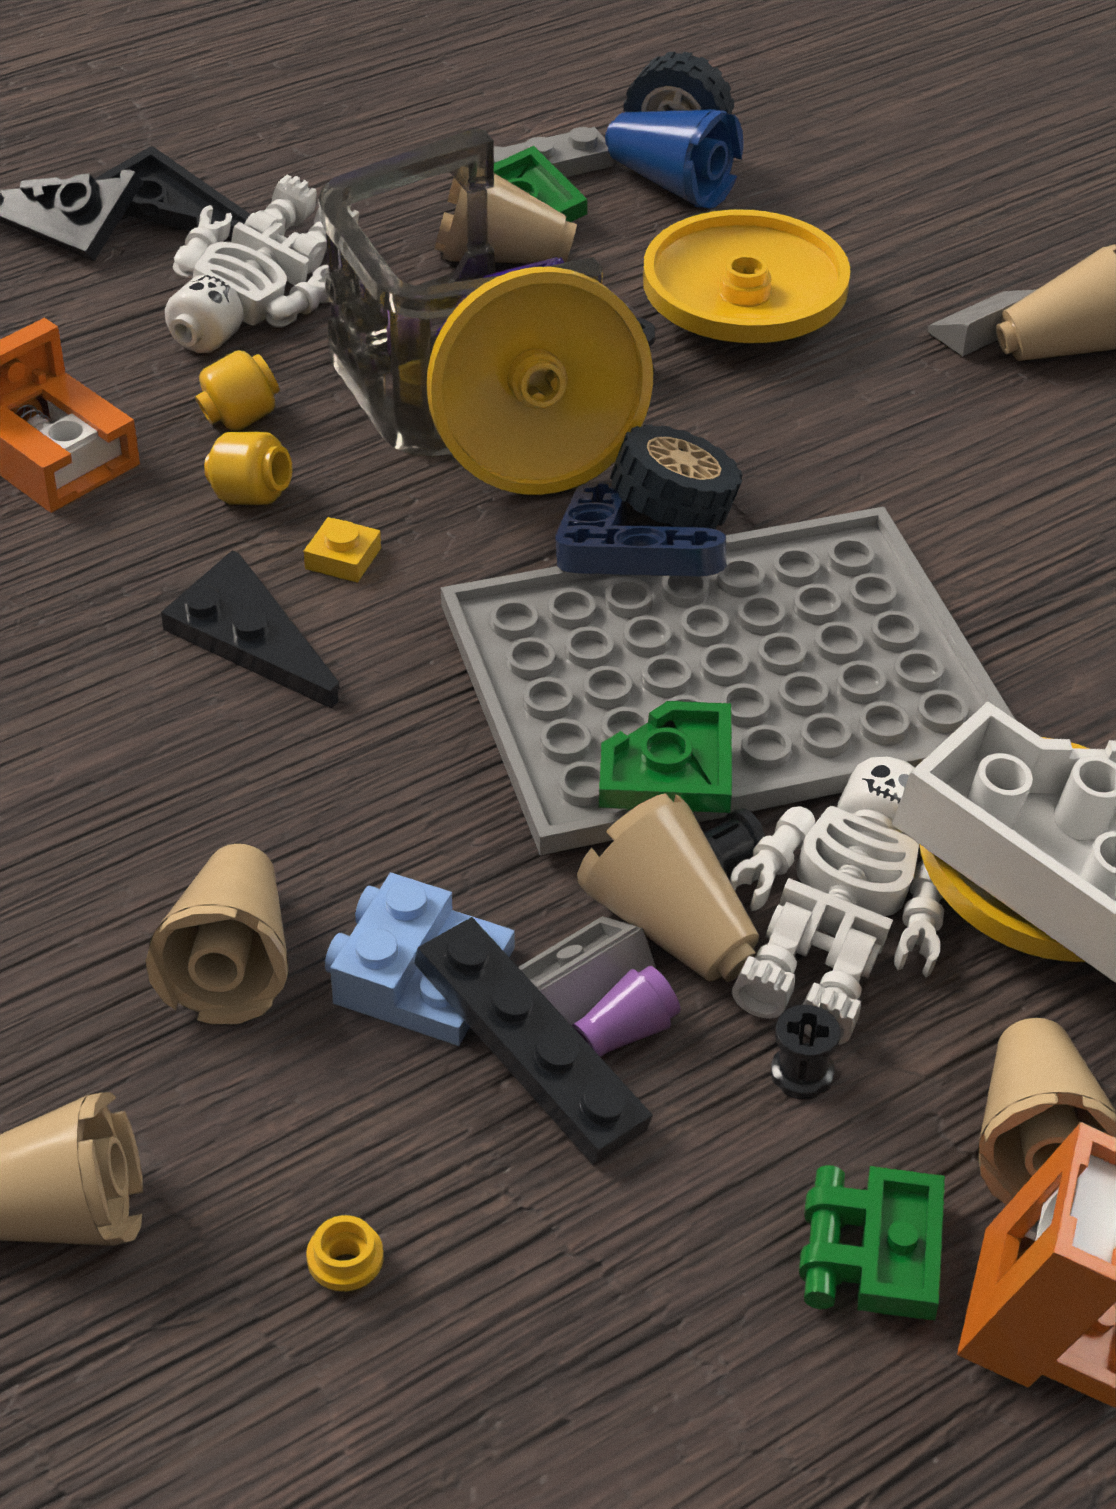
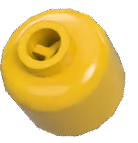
(237, 390)
(248, 468)

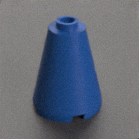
(680, 151)

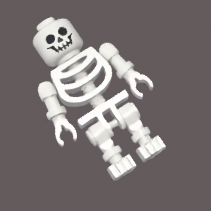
(250, 273)
(851, 878)

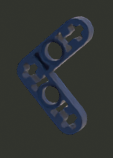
(597, 542)

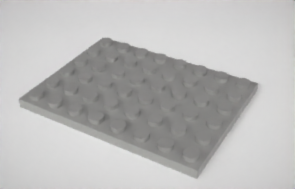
(808, 632)

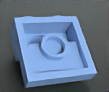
(376, 965)

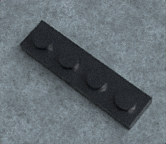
(533, 1040)

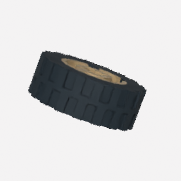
(679, 84)
(675, 477)

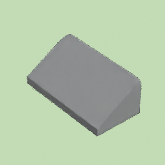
(975, 325)
(588, 965)

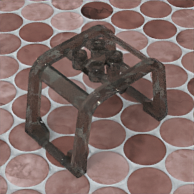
(365, 287)

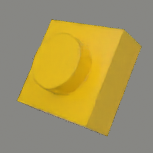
(342, 549)

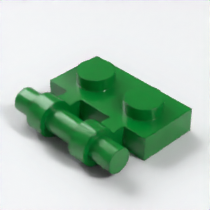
(899, 1246)

